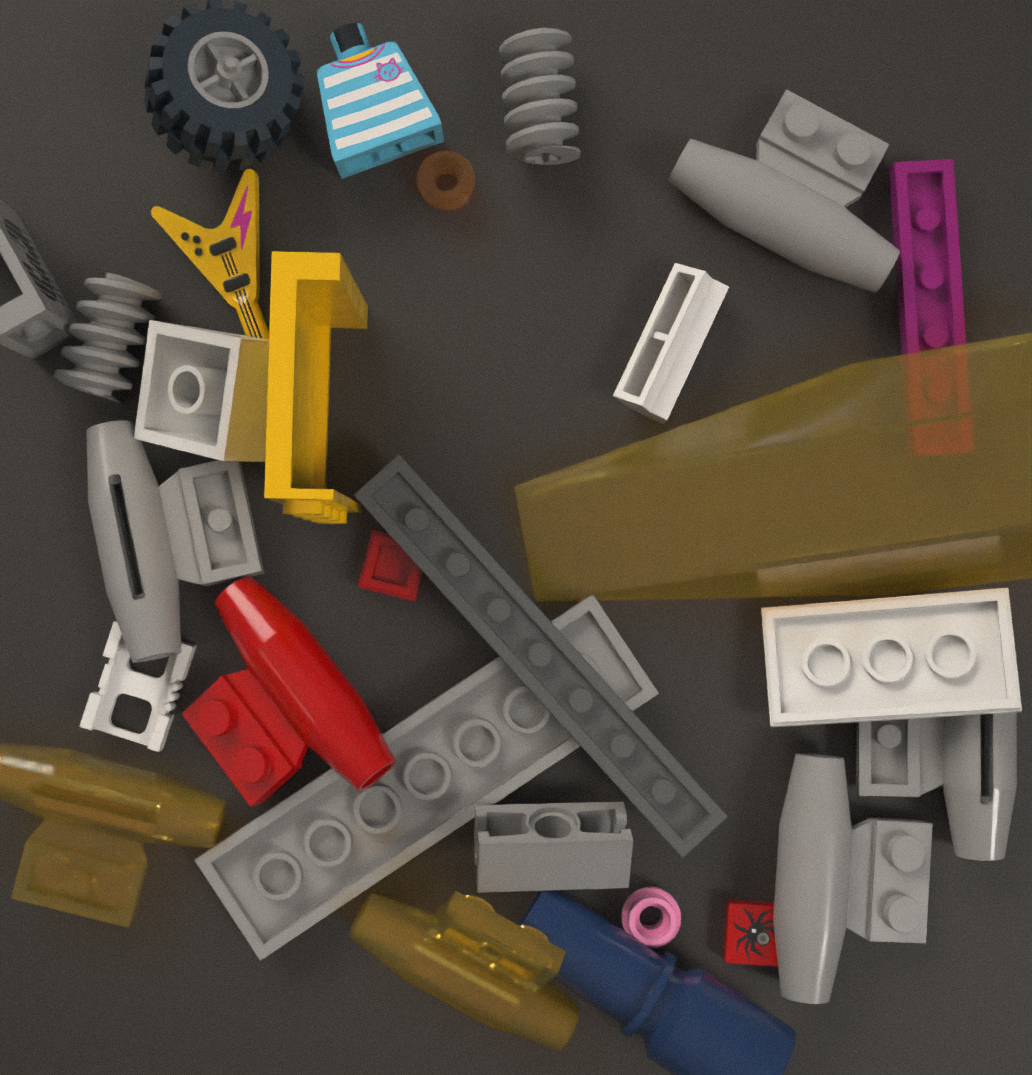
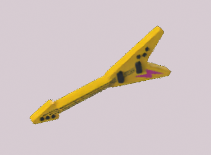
(227, 253)

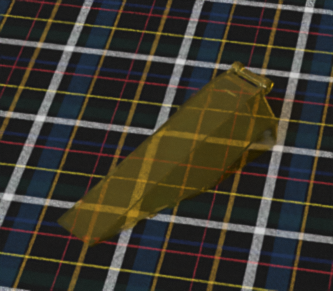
(833, 487)

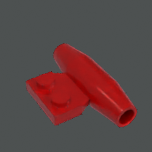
(284, 702)

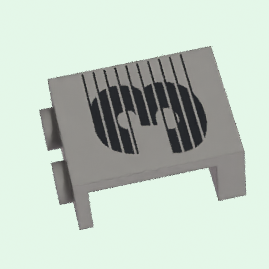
(41, 314)

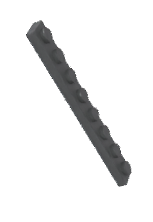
(541, 656)

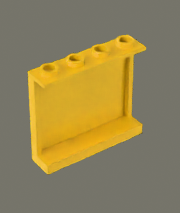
(307, 300)

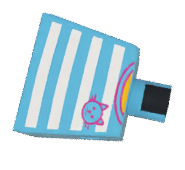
(373, 104)

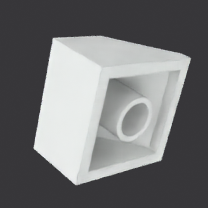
(204, 392)

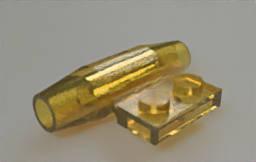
(96, 819)
(473, 964)

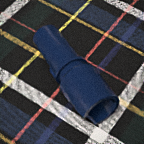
(685, 1017)

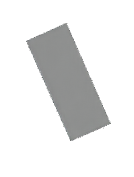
(552, 846)

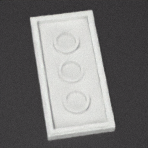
(891, 658)

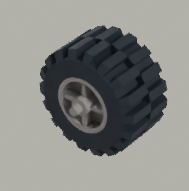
(222, 85)

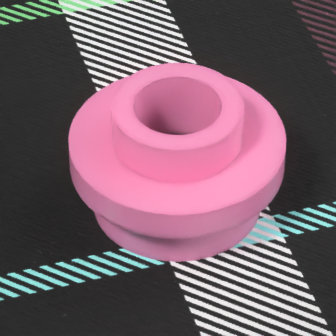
(659, 933)

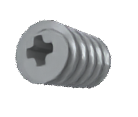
(535, 97)
(106, 335)

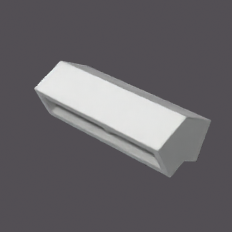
(670, 342)

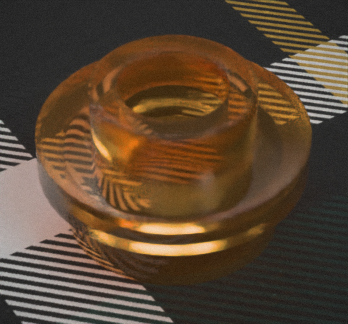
(442, 163)

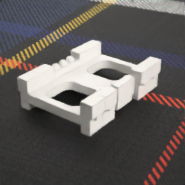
(121, 678)

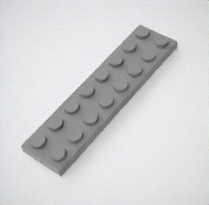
(449, 757)

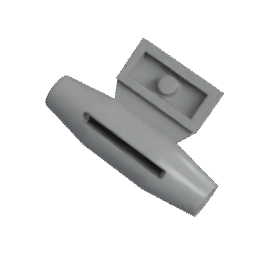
(796, 192)
(154, 535)
(965, 754)
(841, 878)

